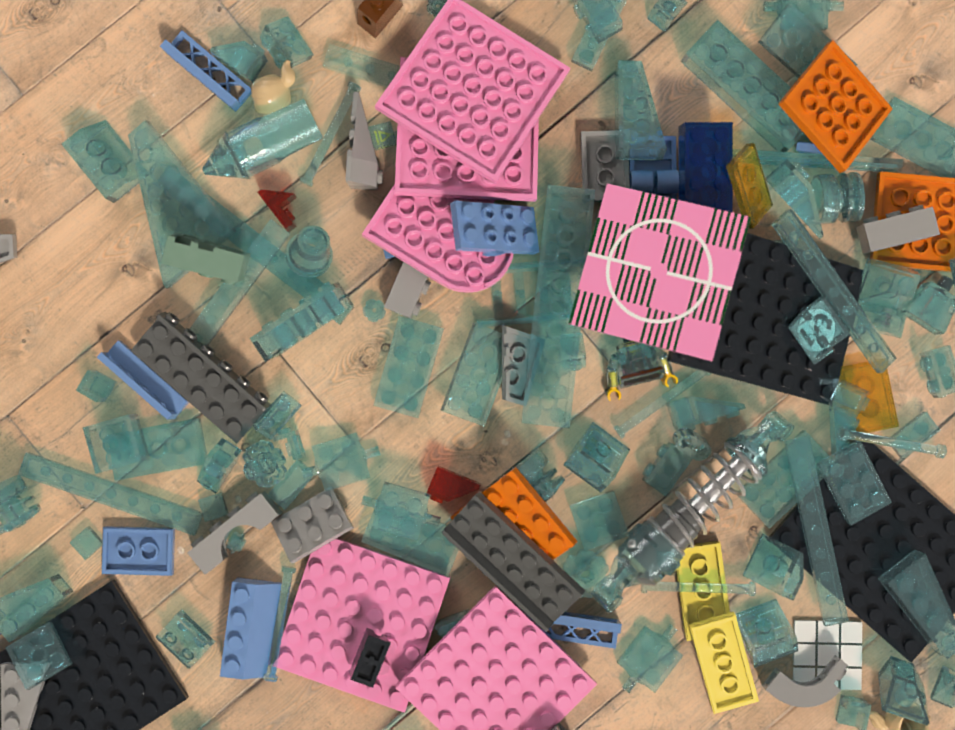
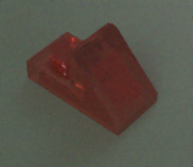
(276, 202)

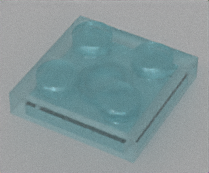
(599, 520)
(38, 655)

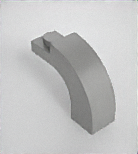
(810, 692)

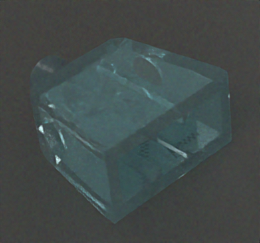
(932, 306)

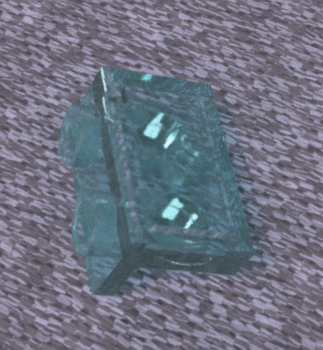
(666, 468)

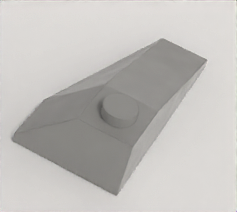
(362, 163)

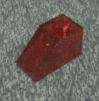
(450, 485)

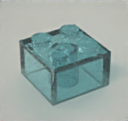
(116, 443)

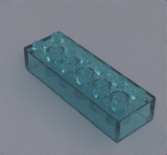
(743, 84)

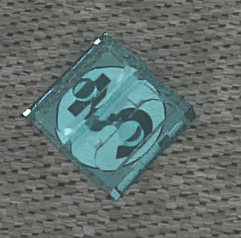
(818, 330)

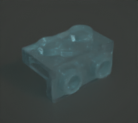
(285, 43)
(940, 371)
(185, 639)

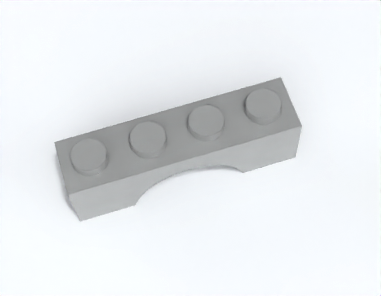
(212, 550)

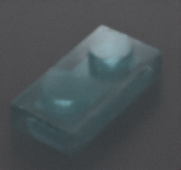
(277, 415)
(917, 430)

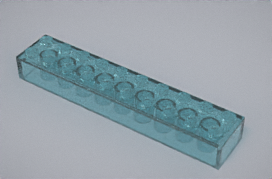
(553, 340)

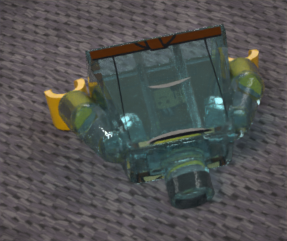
(637, 364)

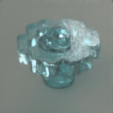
(264, 464)
(583, 561)

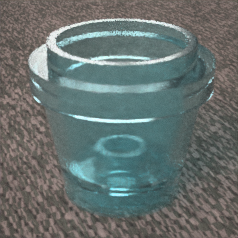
(306, 259)

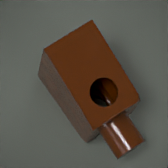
(379, 14)

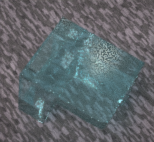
(96, 386)
(853, 712)

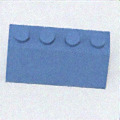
(249, 628)

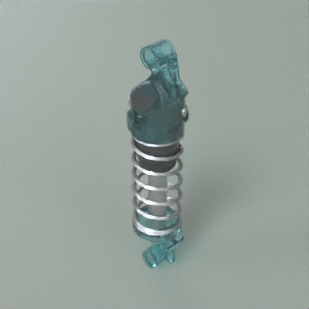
(660, 542)

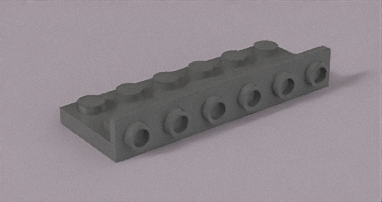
(201, 376)
(512, 561)

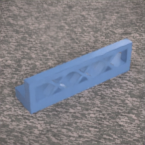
(199, 73)
(143, 380)
(590, 622)

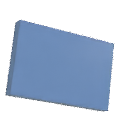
(138, 550)

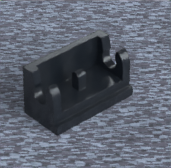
(369, 658)

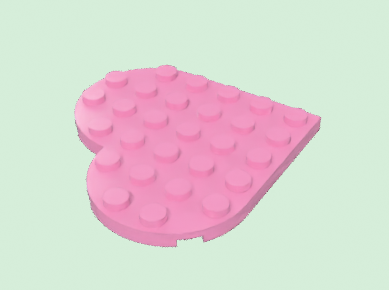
(423, 236)

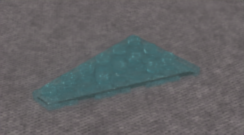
(172, 198)

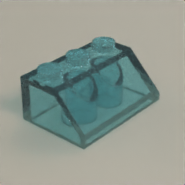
(103, 159)

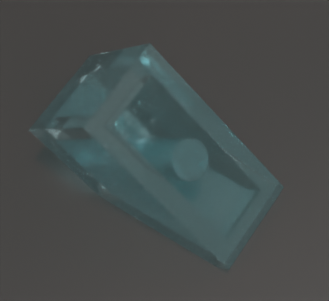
(242, 58)

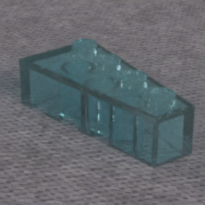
(636, 120)
(302, 321)

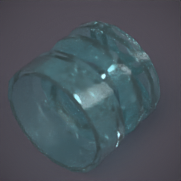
(839, 197)
(541, 481)
(13, 508)

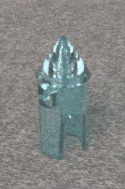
(263, 142)

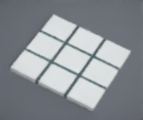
(821, 643)

